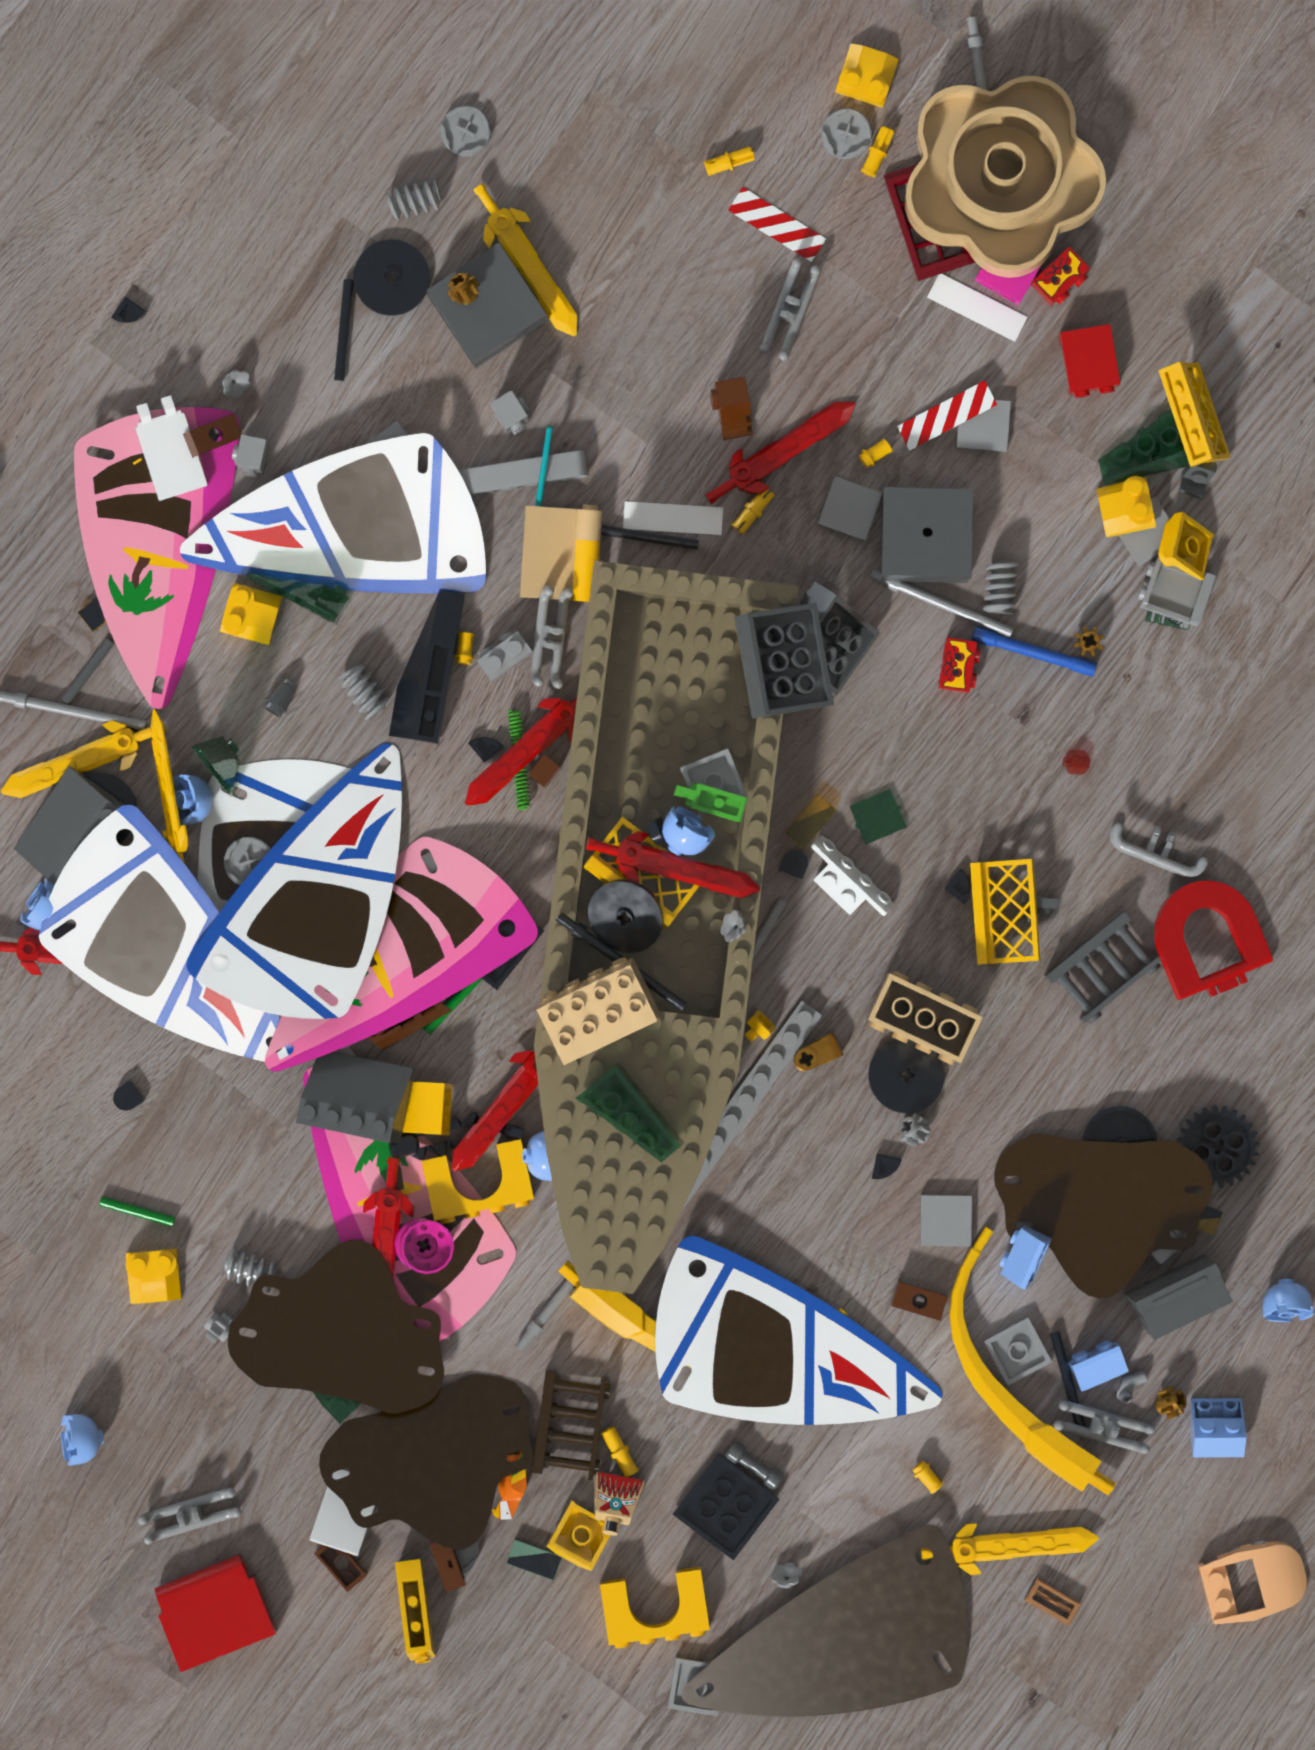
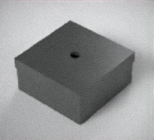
(500, 313)
(927, 534)
(1179, 1296)

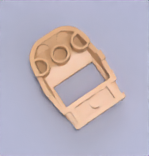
(1278, 1574)

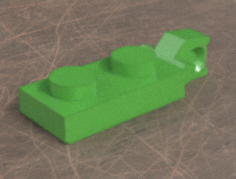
(713, 801)

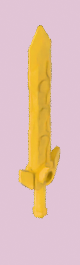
(526, 260)
(84, 758)
(175, 833)
(1008, 1545)

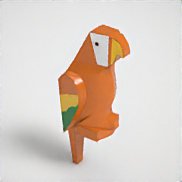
(511, 1491)

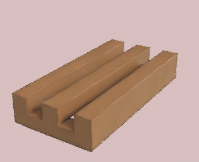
(1034, 1590)

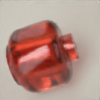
(1076, 762)

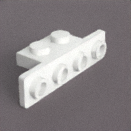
(845, 882)

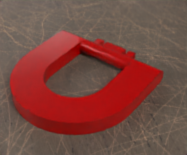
(1174, 951)

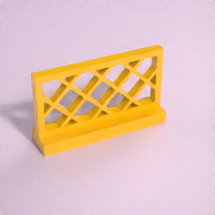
(1194, 414)
(605, 872)
(984, 908)

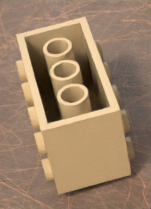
(597, 1010)
(924, 1018)

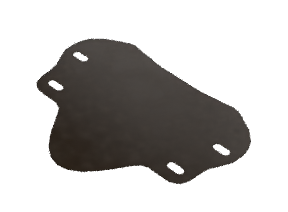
(1103, 1202)
(340, 1333)
(432, 1462)

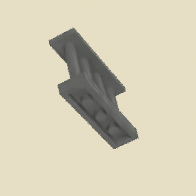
(1100, 943)

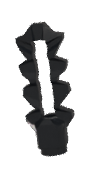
(410, 1143)

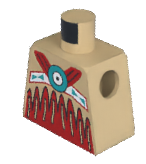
(615, 1500)

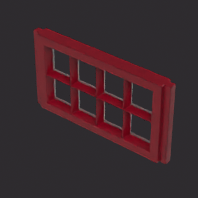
(933, 268)

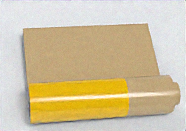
(560, 550)

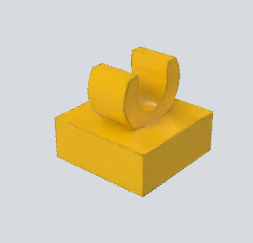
(760, 1026)

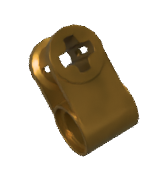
(822, 1051)

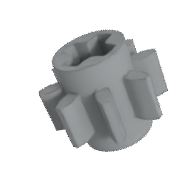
(914, 1129)
(218, 1327)

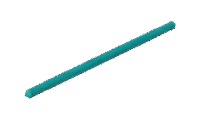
(543, 469)

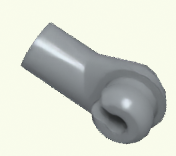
(1127, 1385)

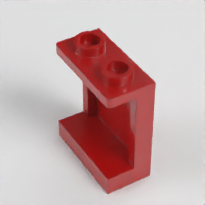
(1090, 360)

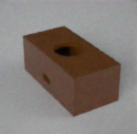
(200, 441)
(544, 771)
(903, 1300)
(451, 1575)
(347, 1577)

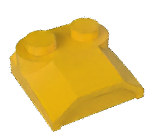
(867, 75)
(1126, 507)
(1185, 545)
(250, 614)
(153, 1276)
(579, 1537)

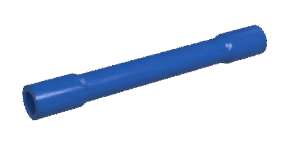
(994, 639)

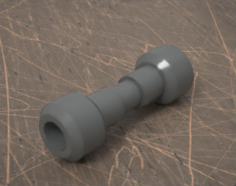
(737, 1454)

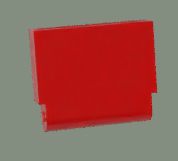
(213, 1612)

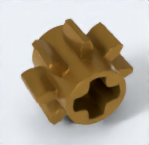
(463, 288)
(1081, 643)
(1170, 1402)

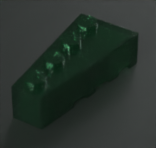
(631, 1112)

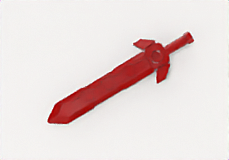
(747, 474)
(525, 750)
(634, 856)
(30, 950)
(499, 1112)
(388, 1214)

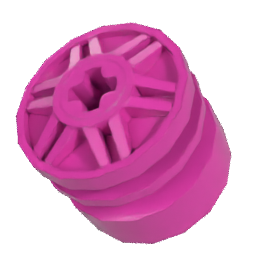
(438, 1249)

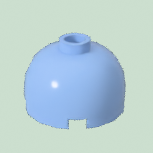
(192, 798)
(685, 832)
(38, 905)
(536, 1157)
(1287, 1301)
(80, 1439)

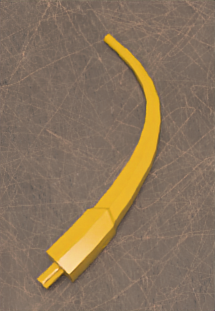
(615, 1310)
(1039, 1438)

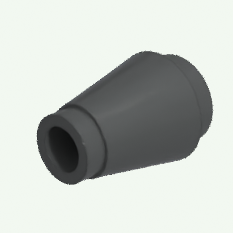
(279, 699)

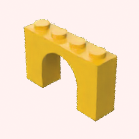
(448, 1202)
(625, 1627)

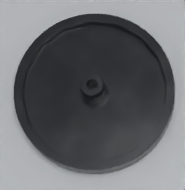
(1119, 1125)

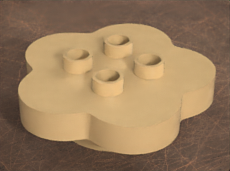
(1002, 173)

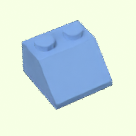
(1025, 1256)

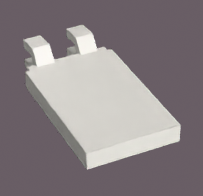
(167, 452)

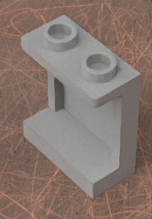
(1175, 593)

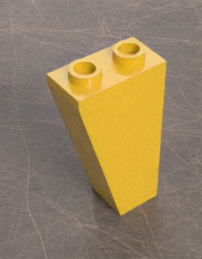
(415, 1611)

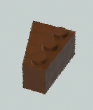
(733, 407)
(407, 1027)

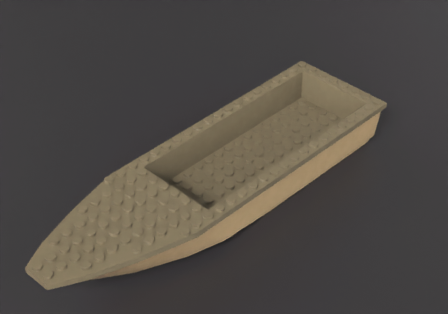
(653, 696)

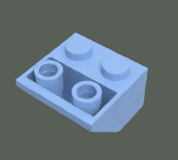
(1098, 1365)
(1217, 1427)

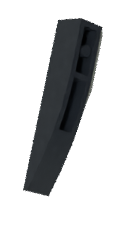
(426, 678)

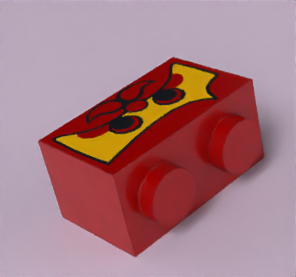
(1060, 276)
(958, 665)

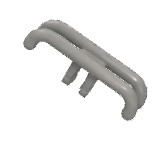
(790, 309)
(550, 636)
(1158, 860)
(1104, 1426)
(189, 1515)

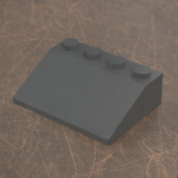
(844, 634)
(784, 660)
(64, 822)
(357, 1097)

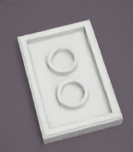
(334, 1524)

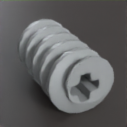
(414, 199)
(1000, 587)
(364, 691)
(247, 1268)

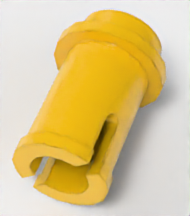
(875, 453)
(465, 648)
(927, 1476)

